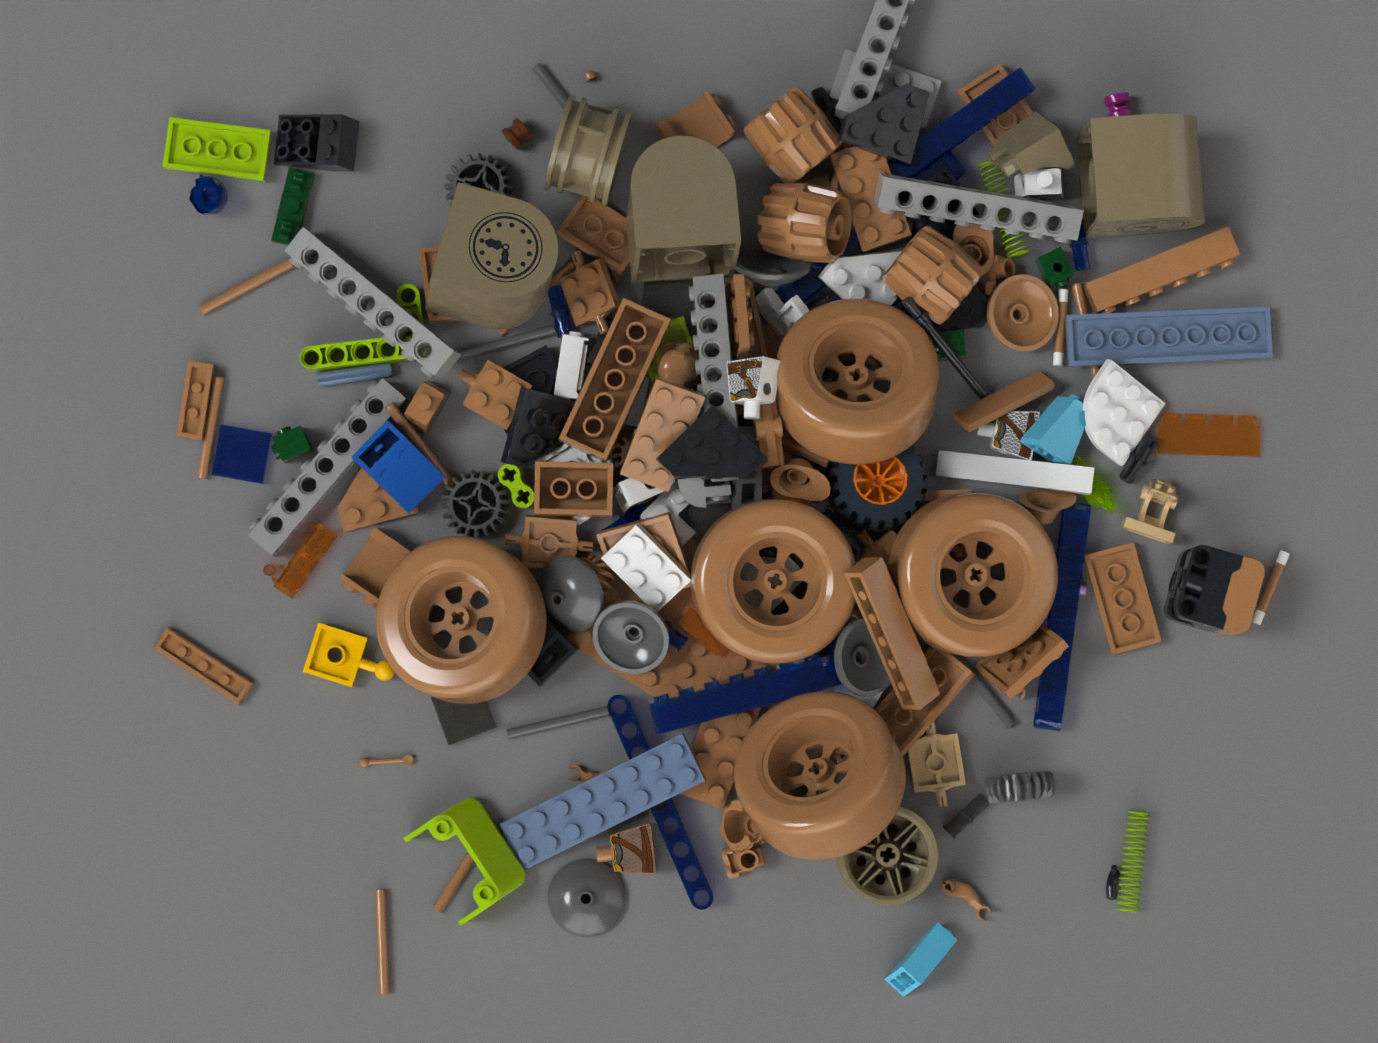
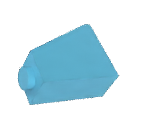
(1057, 430)
(921, 959)

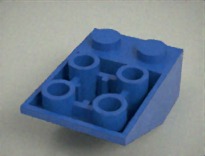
(398, 467)

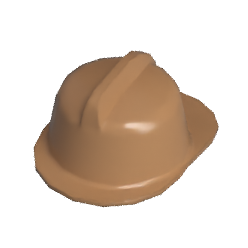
(976, 243)
(800, 480)
(1046, 503)

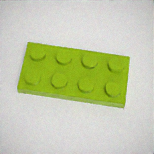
(216, 149)

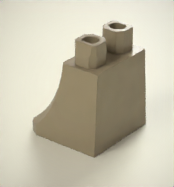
(1031, 146)

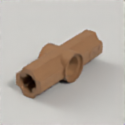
(768, 433)

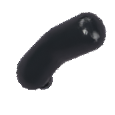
(1112, 880)

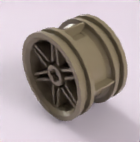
(588, 150)
(896, 888)

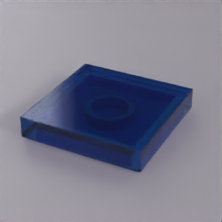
(241, 454)

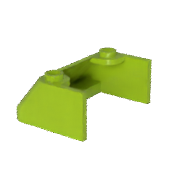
(486, 847)

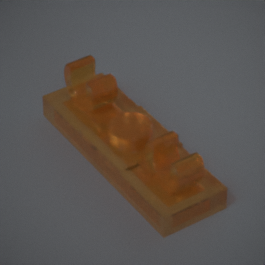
(304, 560)

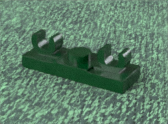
(292, 205)

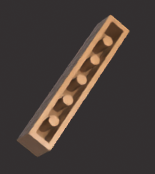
(1161, 271)
(892, 633)

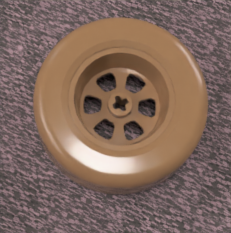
(860, 333)
(422, 583)
(720, 591)
(1021, 597)
(792, 738)

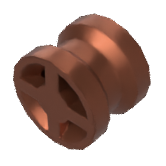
(517, 134)

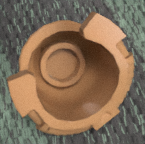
(678, 364)
(738, 828)

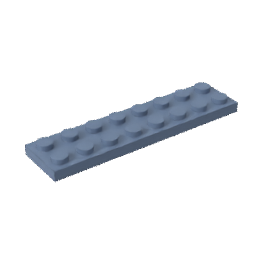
(1169, 336)
(603, 801)

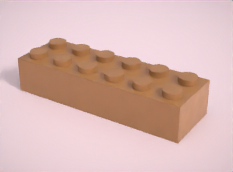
(615, 380)

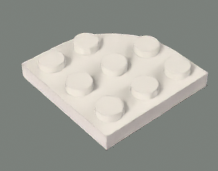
(1118, 412)

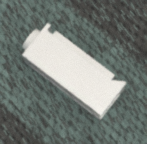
(571, 365)

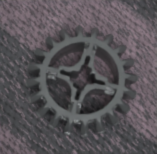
(485, 167)
(496, 509)
(1020, 786)

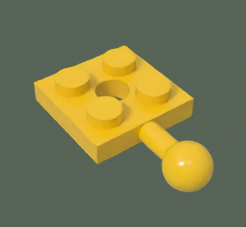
(346, 669)

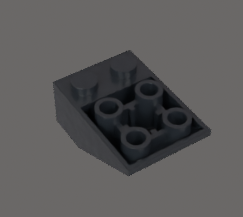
(317, 142)
(554, 653)

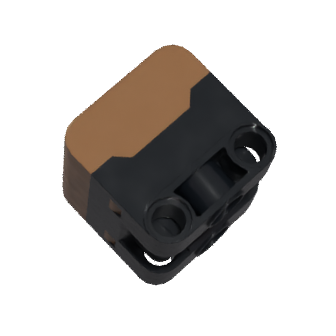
(1214, 590)

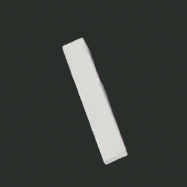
(1015, 472)

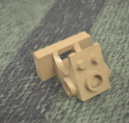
(1160, 492)

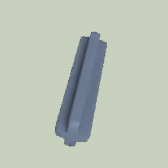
(354, 374)

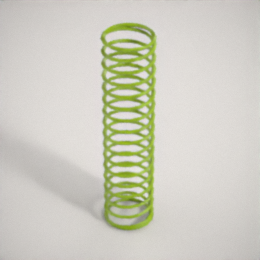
(1001, 216)
(1135, 908)

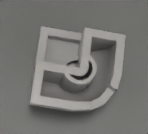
(704, 491)

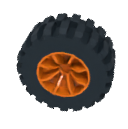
(879, 493)

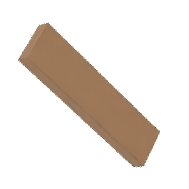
(1003, 401)
(203, 665)

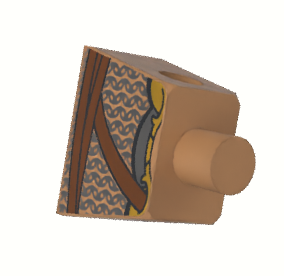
(426, 406)
(630, 850)

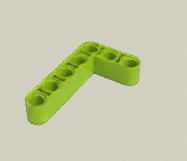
(375, 345)

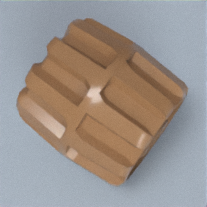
(792, 135)
(805, 222)
(933, 274)

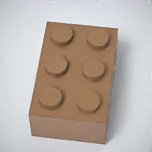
(573, 489)

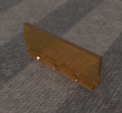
(1215, 439)

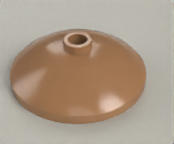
(1035, 311)

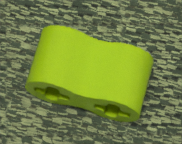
(517, 485)

